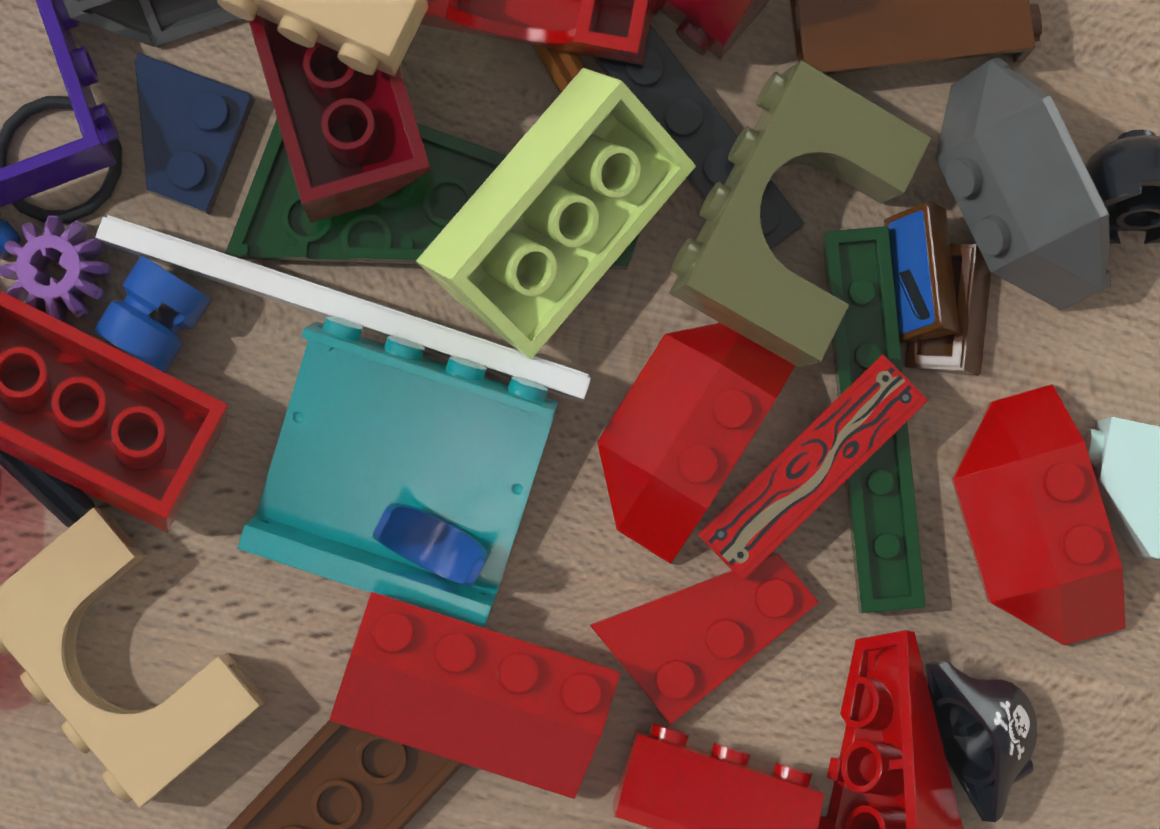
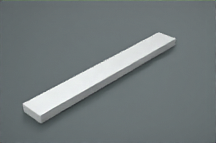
(332, 303)

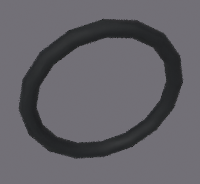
(74, 213)

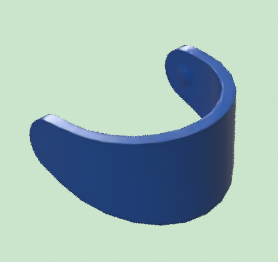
(431, 543)

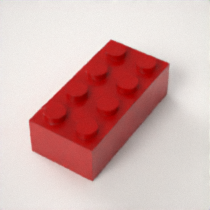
(101, 416)

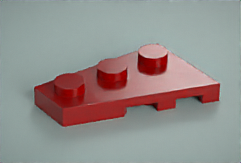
(704, 633)

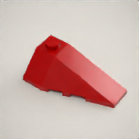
(891, 749)

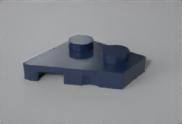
(187, 131)

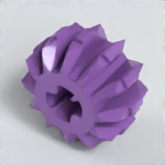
(68, 250)

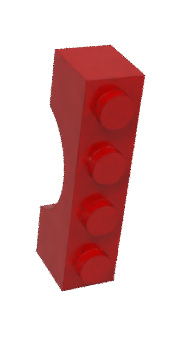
(586, 27)

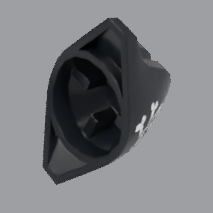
(985, 734)

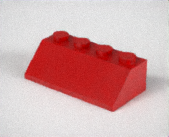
(474, 696)

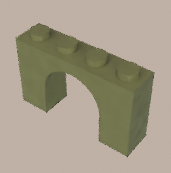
(730, 266)

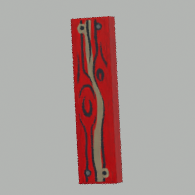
(812, 467)

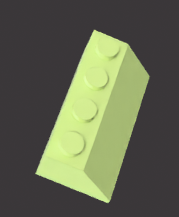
(558, 211)

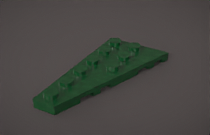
(388, 232)

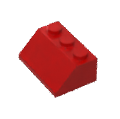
(691, 788)

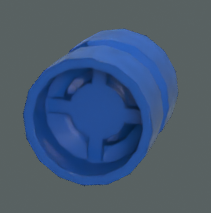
(146, 338)

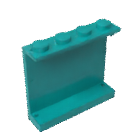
(404, 429)

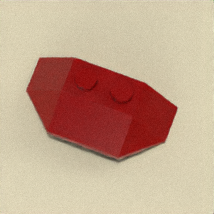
(685, 431)
(1040, 520)

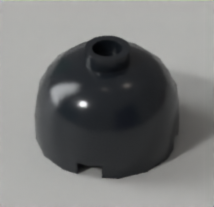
(1129, 183)

